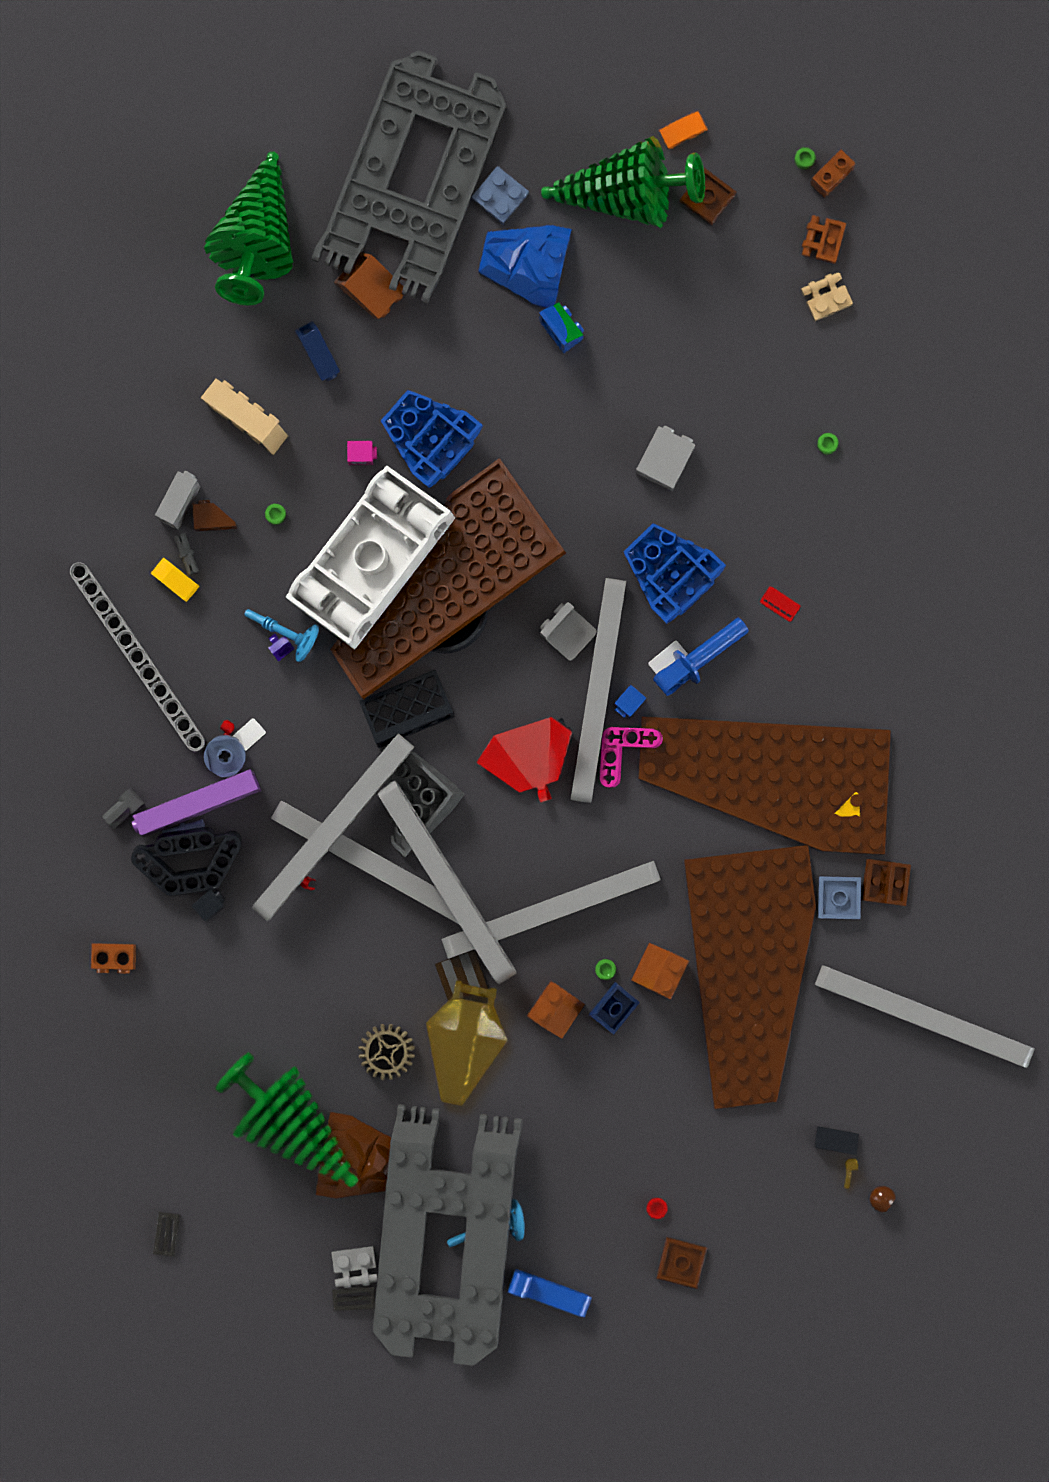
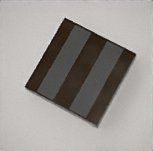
(460, 968)

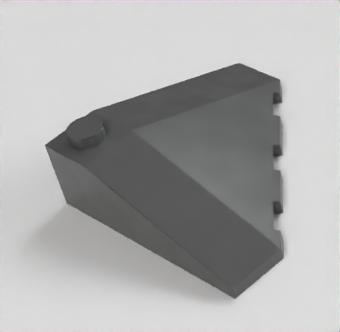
(429, 794)

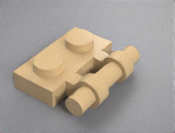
(829, 302)

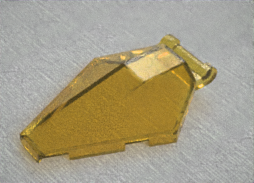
(464, 1042)

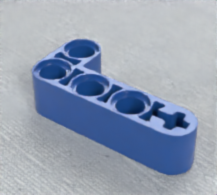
(550, 1293)

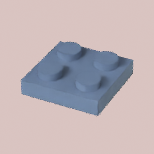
(500, 195)
(839, 897)

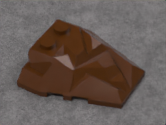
(366, 1152)

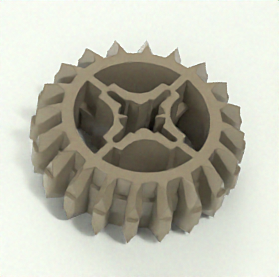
(378, 1035)

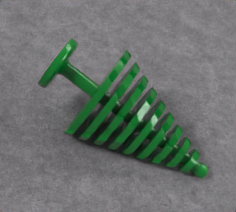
(630, 184)
(252, 237)
(276, 1115)

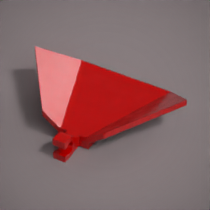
(528, 756)

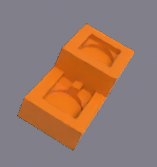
(683, 129)

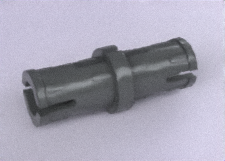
(186, 554)

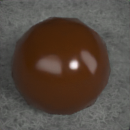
(882, 1198)

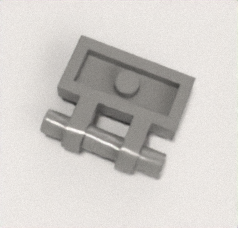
(352, 1260)

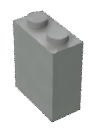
(665, 457)
(178, 499)

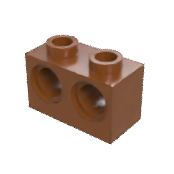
(832, 173)
(113, 952)

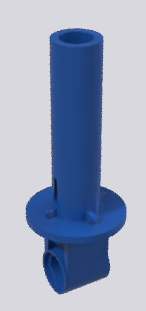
(687, 667)

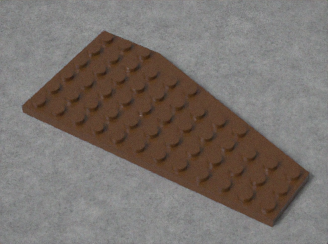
(476, 563)
(778, 776)
(750, 950)

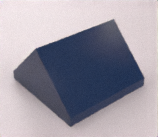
(614, 1008)

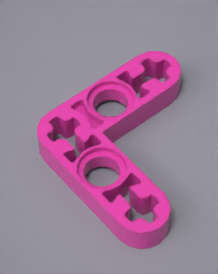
(616, 747)

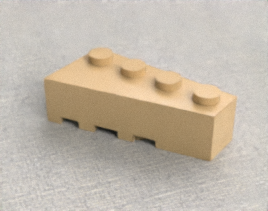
(244, 415)

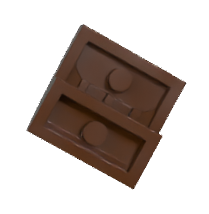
(886, 882)

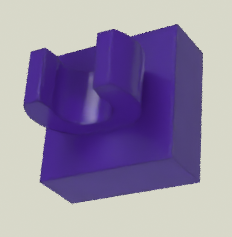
(280, 647)

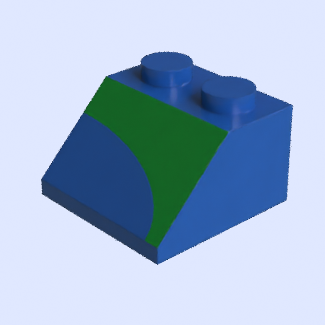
(561, 327)

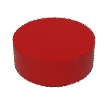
(656, 1208)

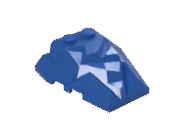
(527, 261)
(430, 435)
(671, 570)

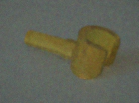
(851, 1165)

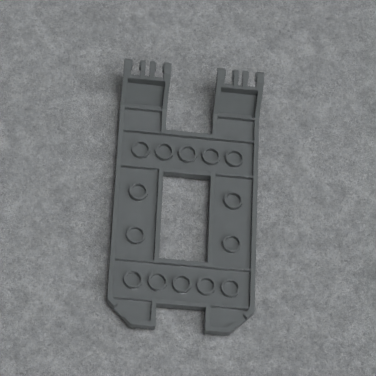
(429, 225)
(480, 1197)

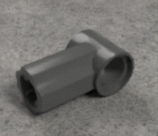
(127, 805)

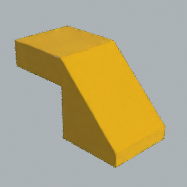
(175, 579)

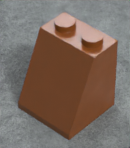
(370, 286)
(660, 970)
(556, 1009)

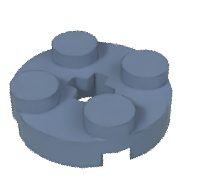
(218, 765)

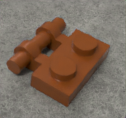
(830, 240)

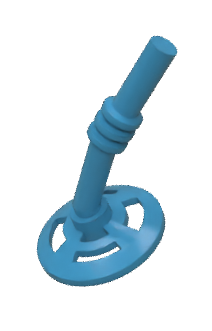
(303, 641)
(516, 1222)

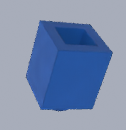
(629, 702)

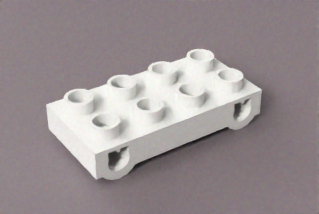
(370, 556)

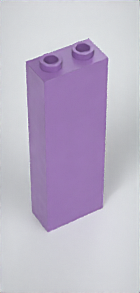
(196, 803)

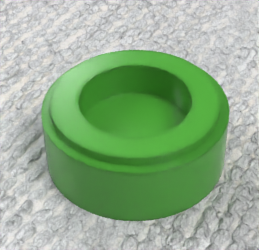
(805, 158)
(827, 443)
(275, 514)
(605, 969)

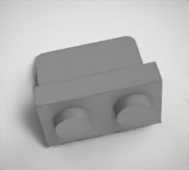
(567, 631)

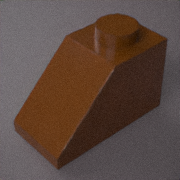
(210, 517)

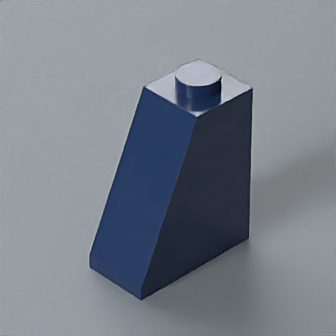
(317, 351)

